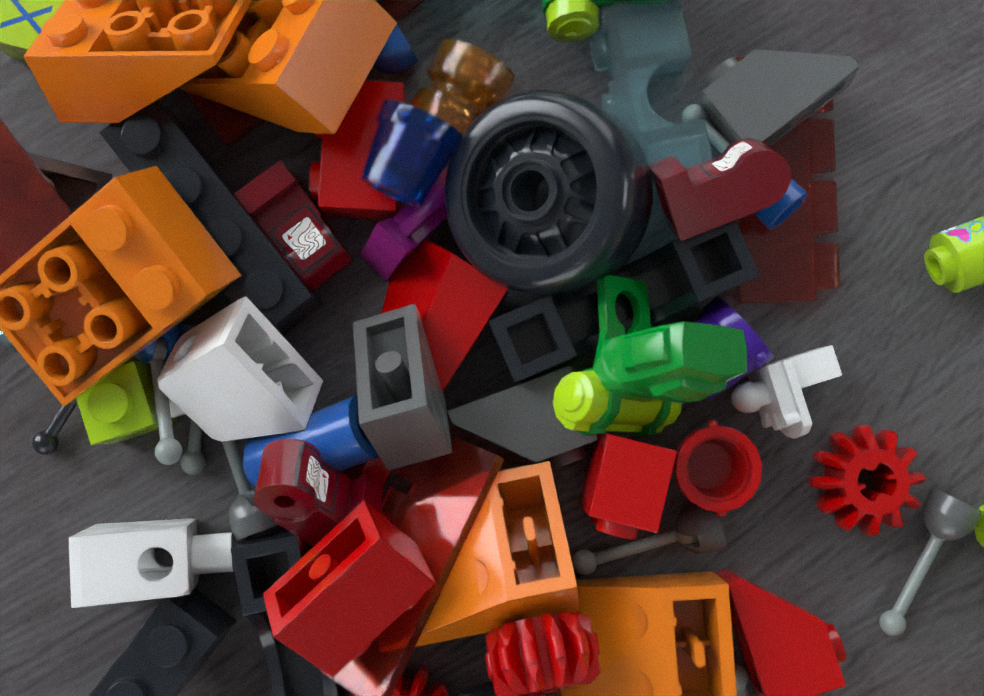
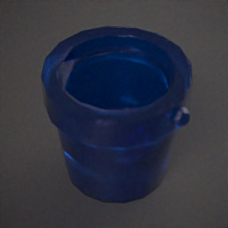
(408, 152)

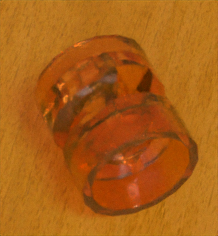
(463, 83)

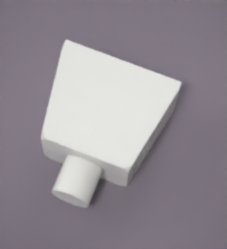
(239, 377)
(119, 562)

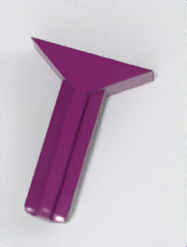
(401, 234)

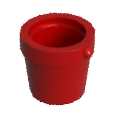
(717, 468)

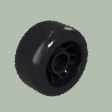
(594, 203)

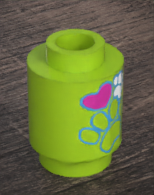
(957, 256)

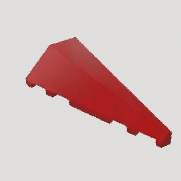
(454, 311)

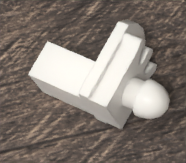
(778, 390)

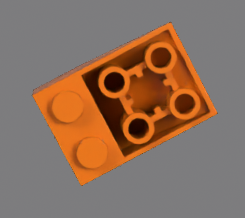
(121, 55)
(298, 61)
(110, 282)
(511, 561)
(660, 635)

